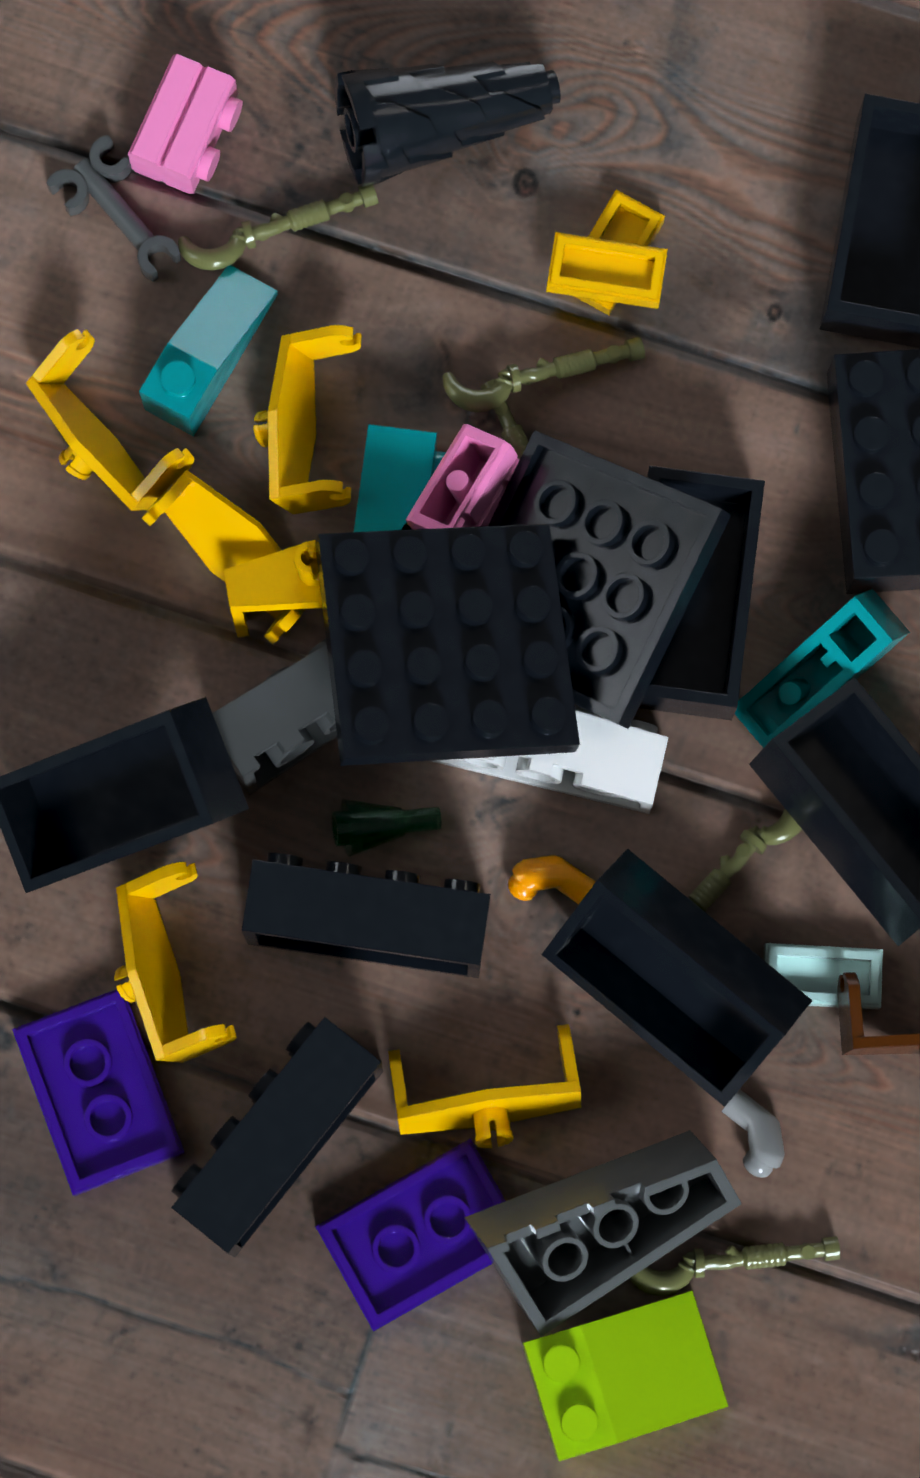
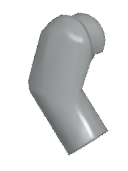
(763, 1134)

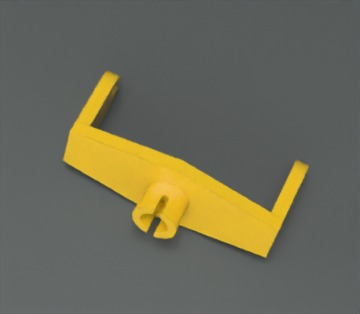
(292, 420)
(89, 440)
(219, 534)
(274, 583)
(154, 971)
(489, 1108)

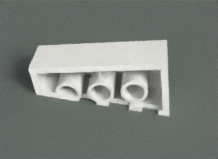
(608, 766)

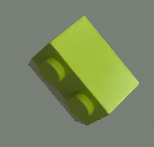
(624, 1375)

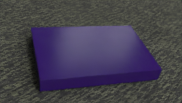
(98, 1091)
(413, 1235)

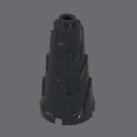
(431, 110)

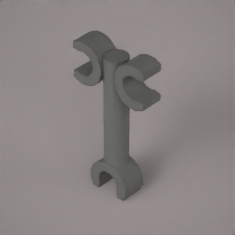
(95, 178)

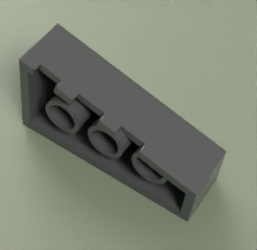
(279, 720)
(601, 1226)

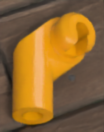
(548, 873)

